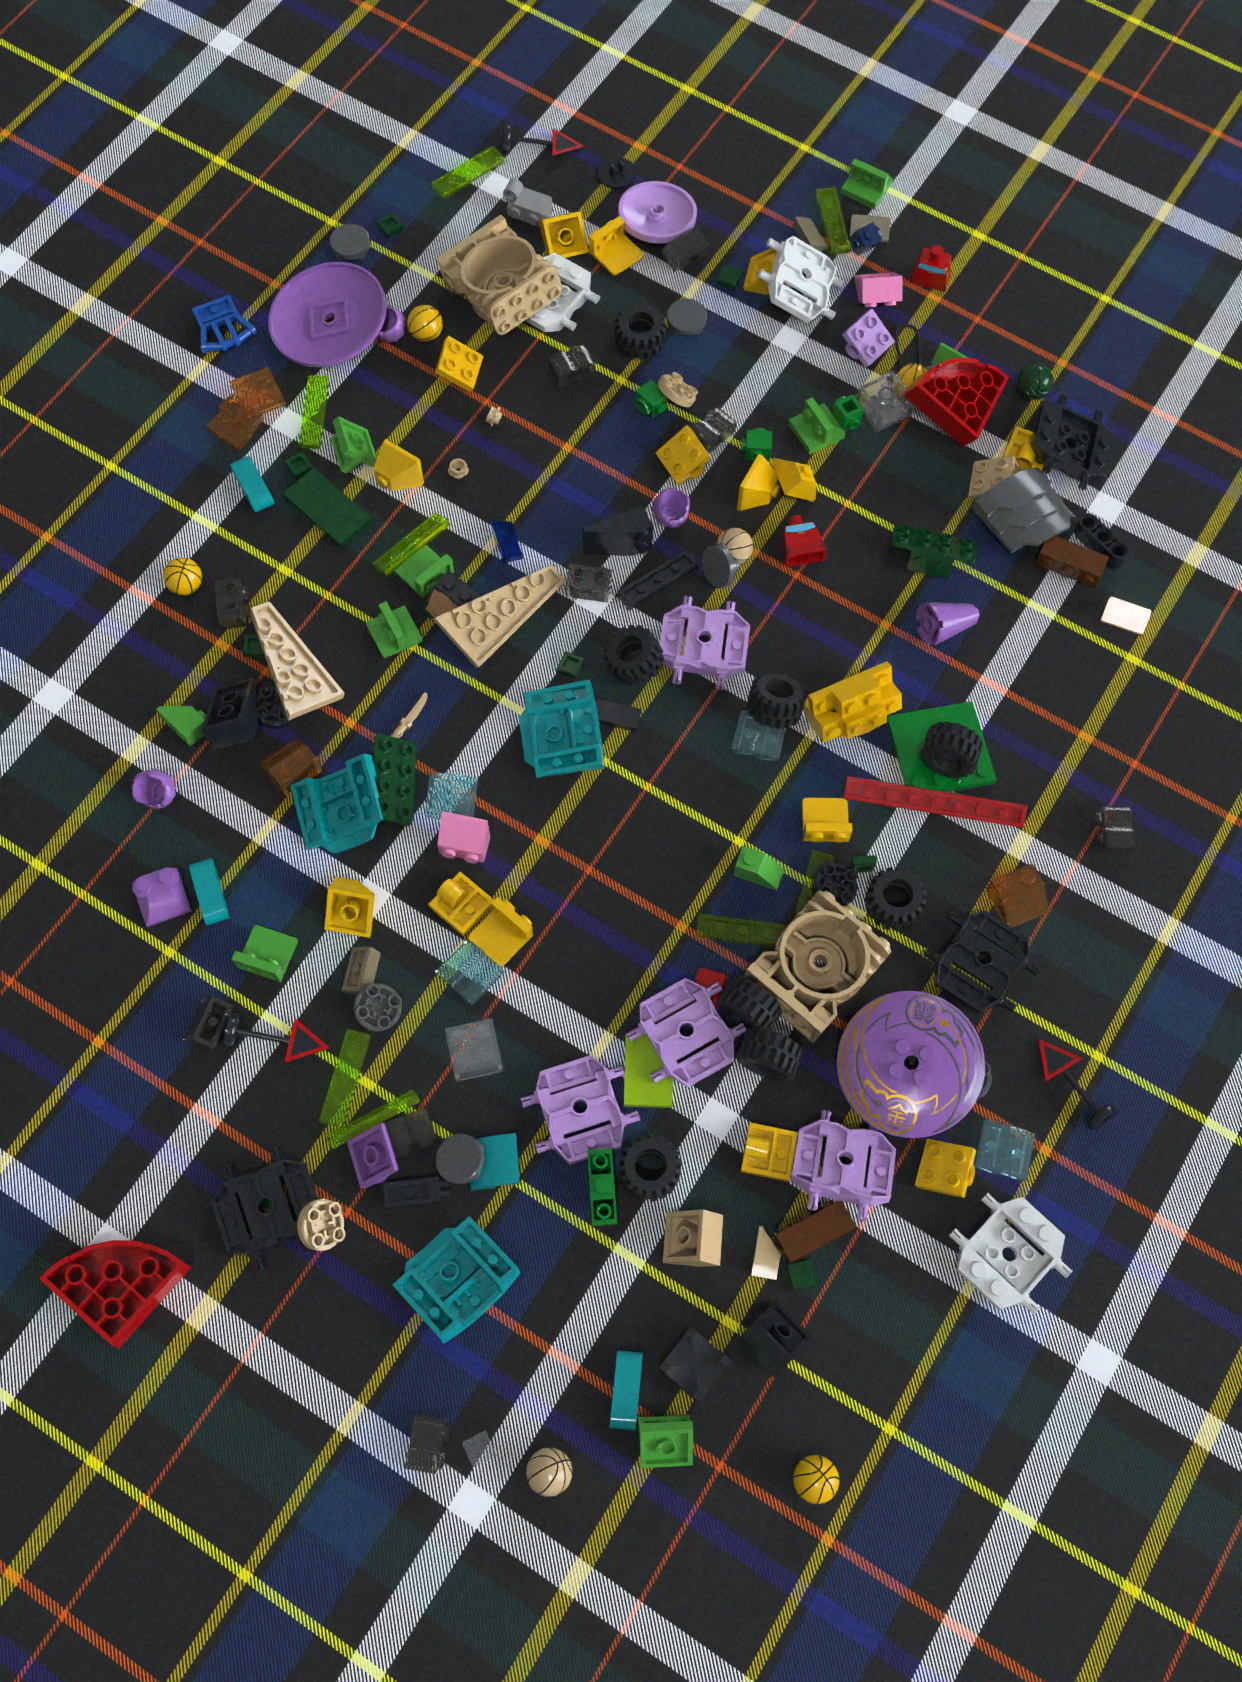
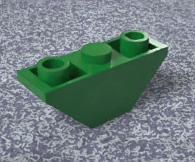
(602, 1187)

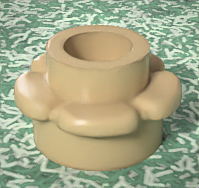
(494, 416)
(458, 464)

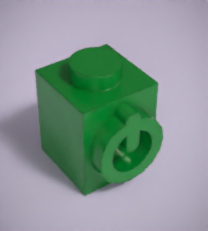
(650, 399)
(847, 412)
(757, 442)

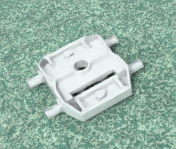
(791, 260)
(558, 312)
(1005, 1281)

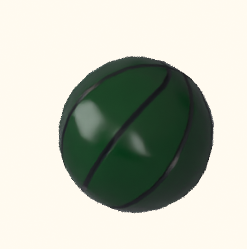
(1034, 381)

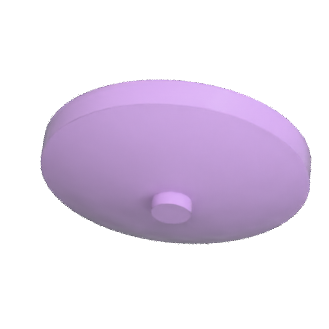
(657, 211)

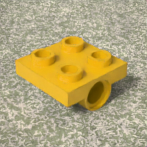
(459, 364)
(1021, 449)
(684, 456)
(461, 903)
(769, 1152)
(946, 1168)

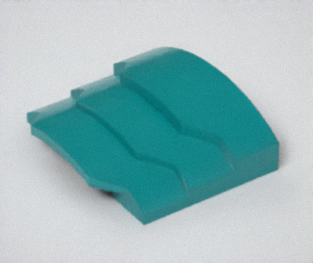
(561, 730)
(340, 807)
(456, 1279)

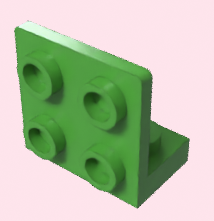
(424, 570)
(266, 953)

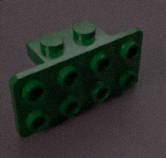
(932, 551)
(395, 779)

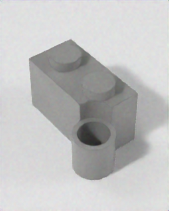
(526, 203)

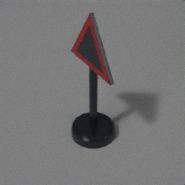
(560, 143)
(301, 1042)
(1057, 1061)

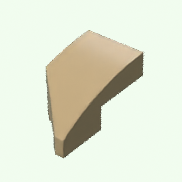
(766, 1256)

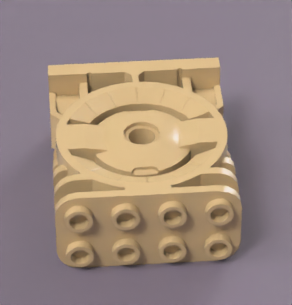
(500, 275)
(830, 920)

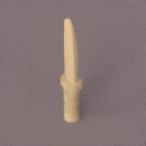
(406, 723)

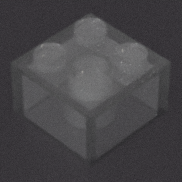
(884, 401)
(474, 1050)

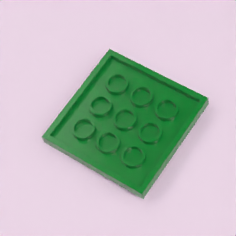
(908, 735)

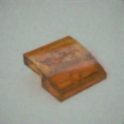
(259, 390)
(235, 422)

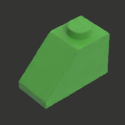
(183, 721)
(758, 868)

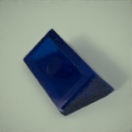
(506, 541)

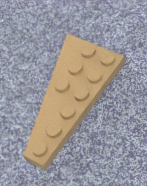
(491, 619)
(295, 670)

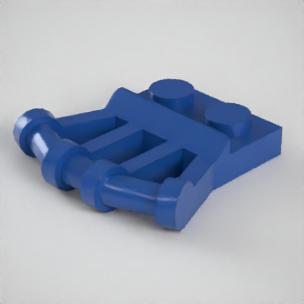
(220, 313)

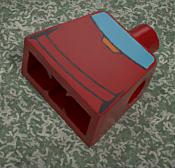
(932, 269)
(802, 543)

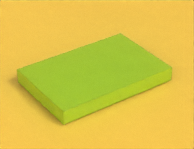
(638, 1085)

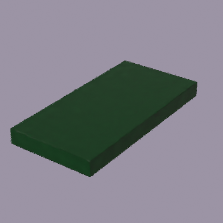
(327, 507)

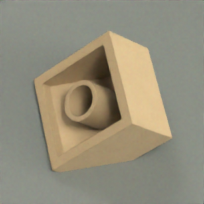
(693, 1238)

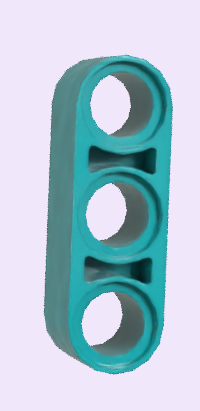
(252, 484)
(209, 891)
(626, 1390)

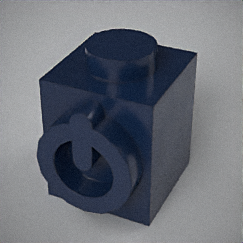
(865, 238)

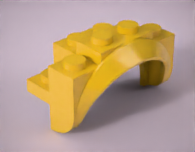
(860, 704)

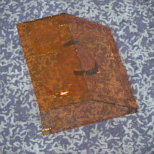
(290, 765)
(1018, 896)

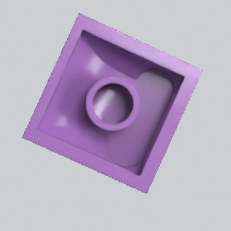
(161, 896)
(372, 1156)

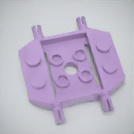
(704, 656)
(672, 1045)
(562, 1119)
(841, 1180)

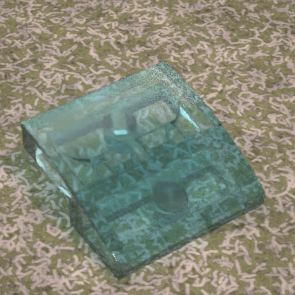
(756, 739)
(450, 794)
(470, 972)
(1005, 1150)

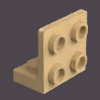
(990, 472)

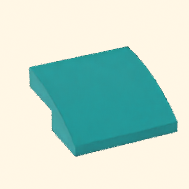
(499, 1163)

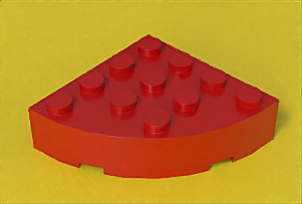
(958, 396)
(115, 1284)

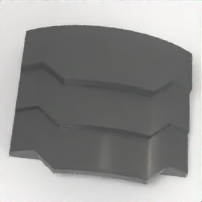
(1023, 510)

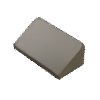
(859, 221)
(808, 233)
(360, 969)

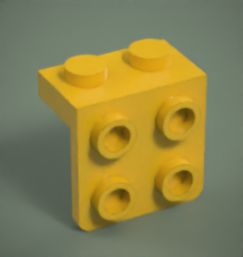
(613, 247)
(826, 820)
(502, 932)

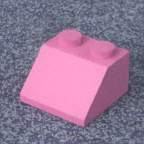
(879, 288)
(463, 837)

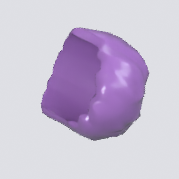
(393, 326)
(671, 507)
(153, 788)

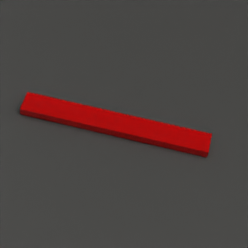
(935, 801)

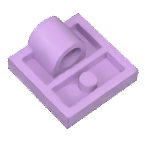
(867, 338)

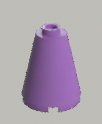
(943, 620)

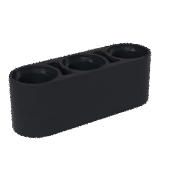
(1092, 531)

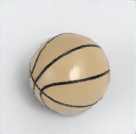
(738, 543)
(549, 1472)

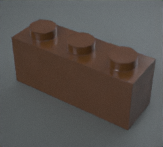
(1072, 561)
(813, 1231)

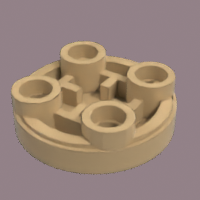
(677, 390)
(321, 1224)

